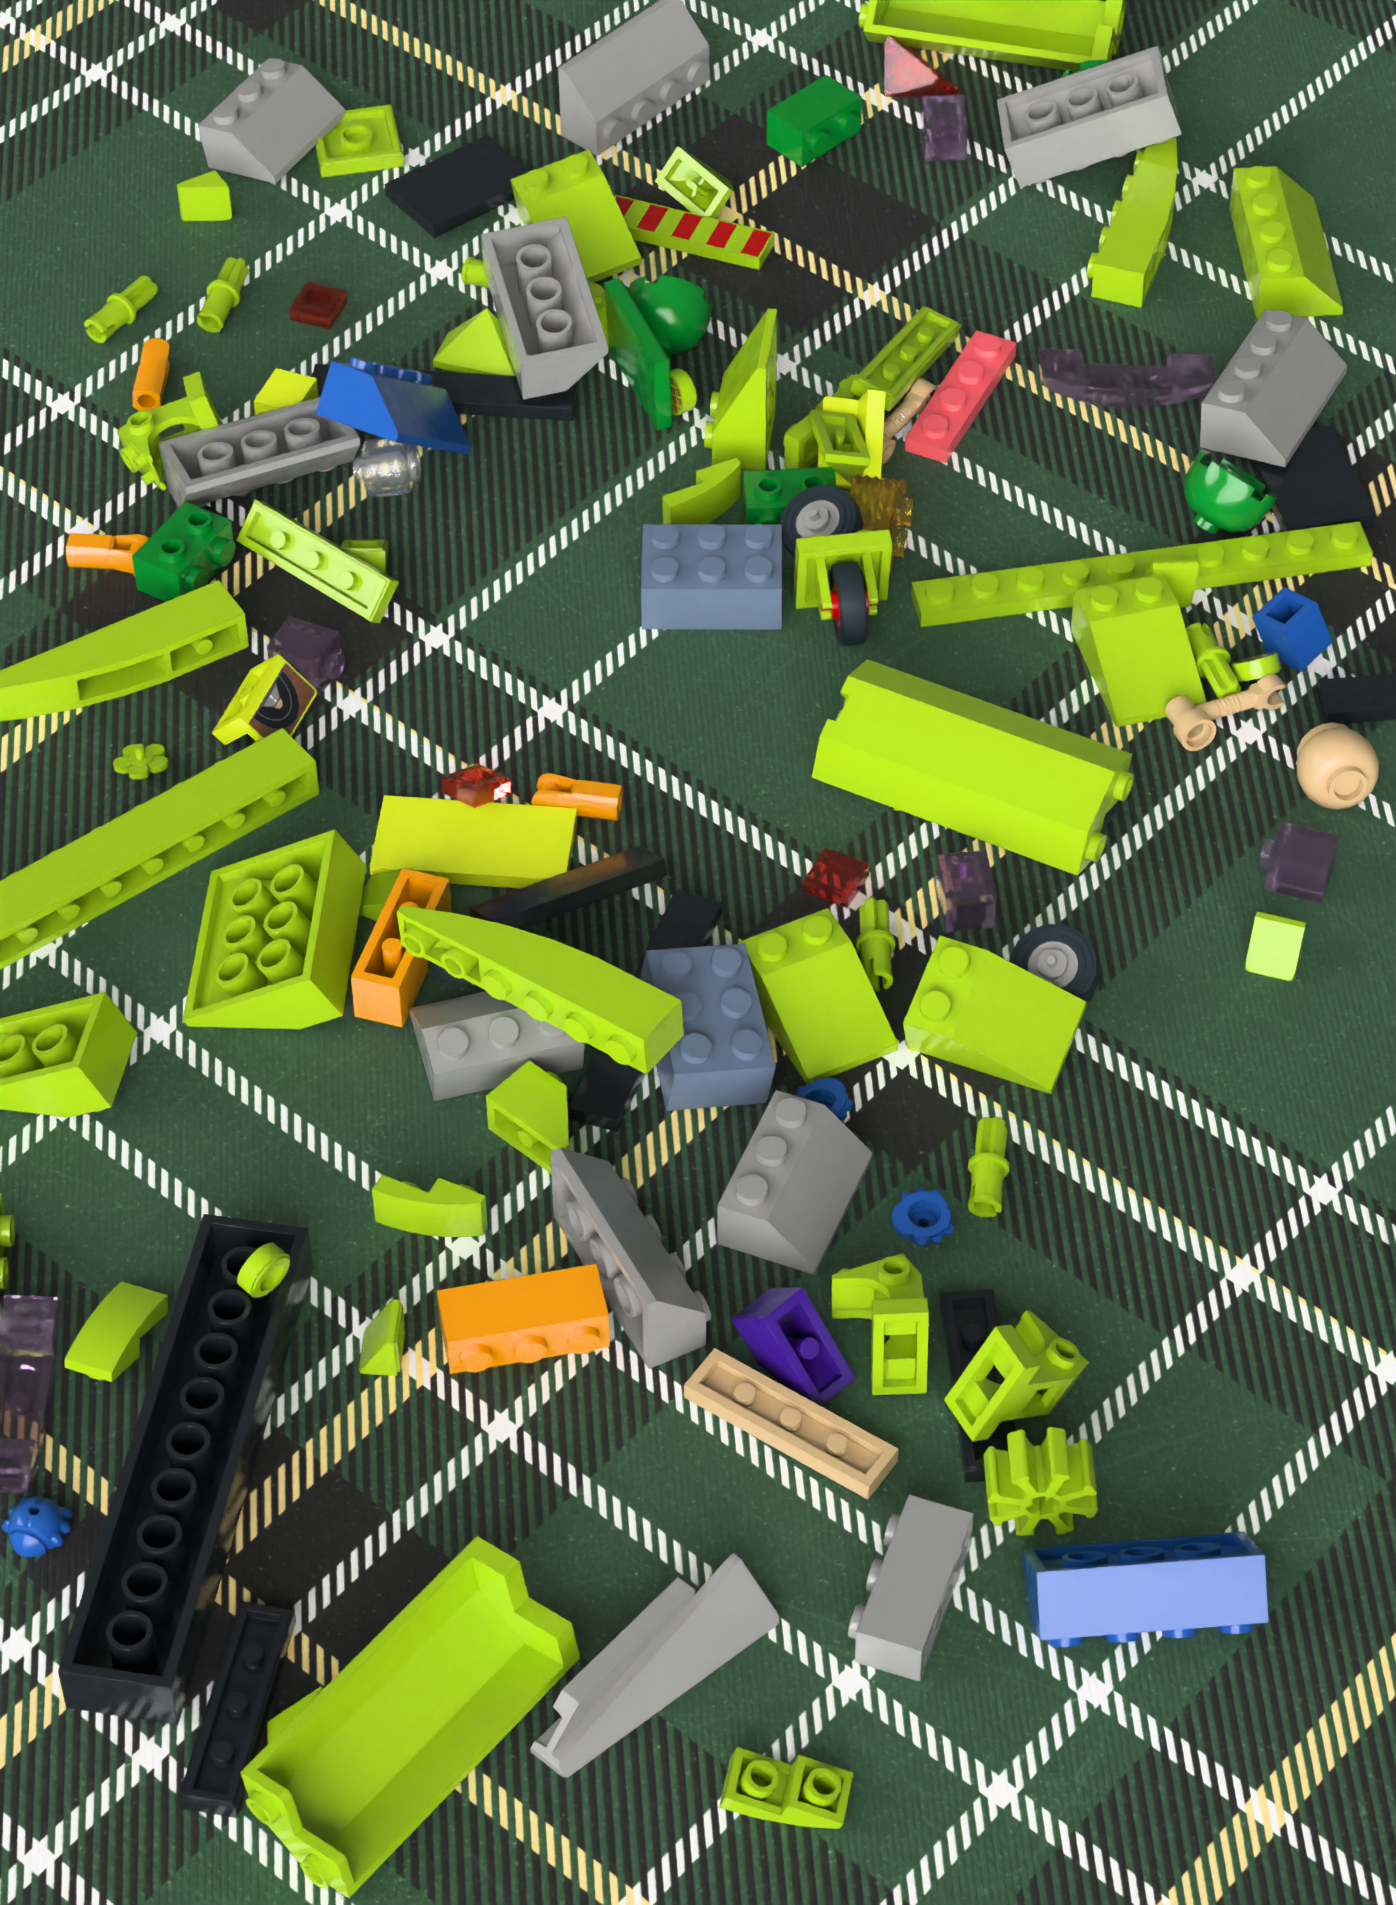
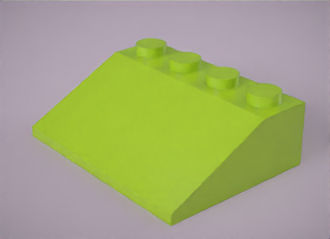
(278, 938)

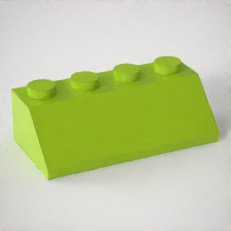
(1282, 244)

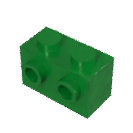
(814, 120)
(770, 491)
(184, 553)

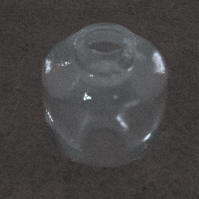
(387, 467)

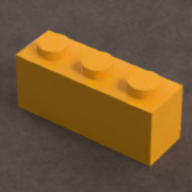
(386, 973)
(523, 1319)

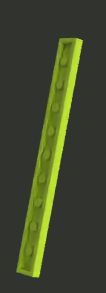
(1219, 561)

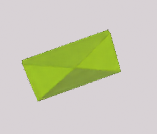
(694, 184)
(476, 348)
(840, 442)

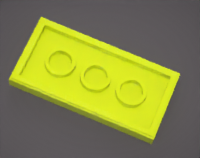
(473, 845)

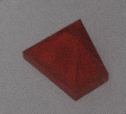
(910, 75)

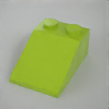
(582, 194)
(746, 401)
(1135, 647)
(818, 997)
(992, 1016)
(64, 1057)

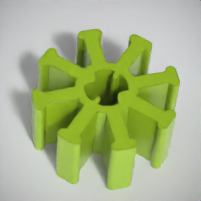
(1040, 1482)

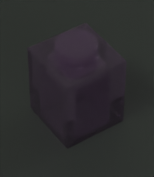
(944, 128)
(310, 651)
(1299, 862)
(966, 890)

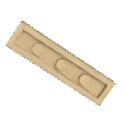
(791, 1423)

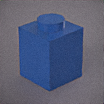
(1292, 628)

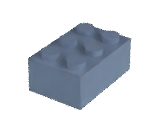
(711, 576)
(725, 1039)

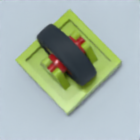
(843, 579)

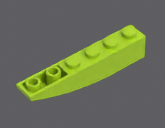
(1138, 230)
(127, 655)
(550, 983)

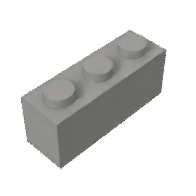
(911, 1587)

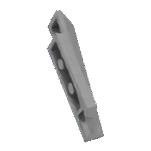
(654, 1662)

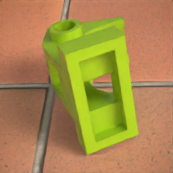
(142, 430)
(895, 1302)
(1036, 1371)

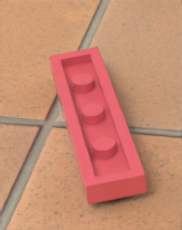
(960, 396)

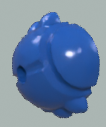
(830, 1093)
(922, 1208)
(36, 1525)

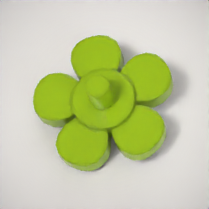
(141, 761)

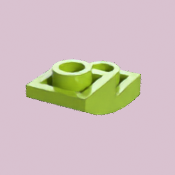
(714, 493)
(442, 1212)
(113, 1331)
(793, 1794)

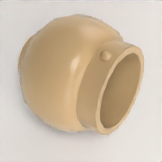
(1336, 766)

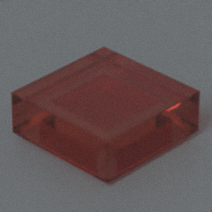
(318, 305)
(476, 785)
(836, 878)

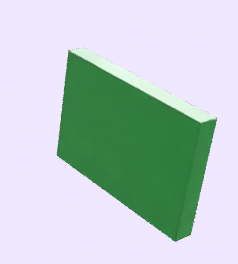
(638, 354)

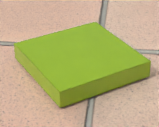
(361, 143)

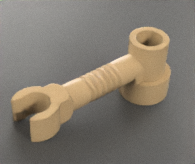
(913, 405)
(1194, 723)

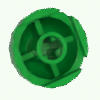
(673, 311)
(1225, 495)

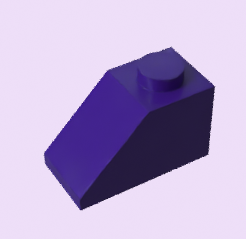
(794, 1344)

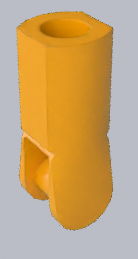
(151, 375)
(103, 551)
(589, 797)

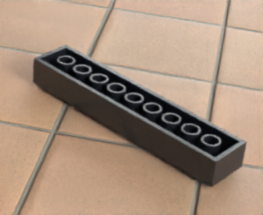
(184, 1478)

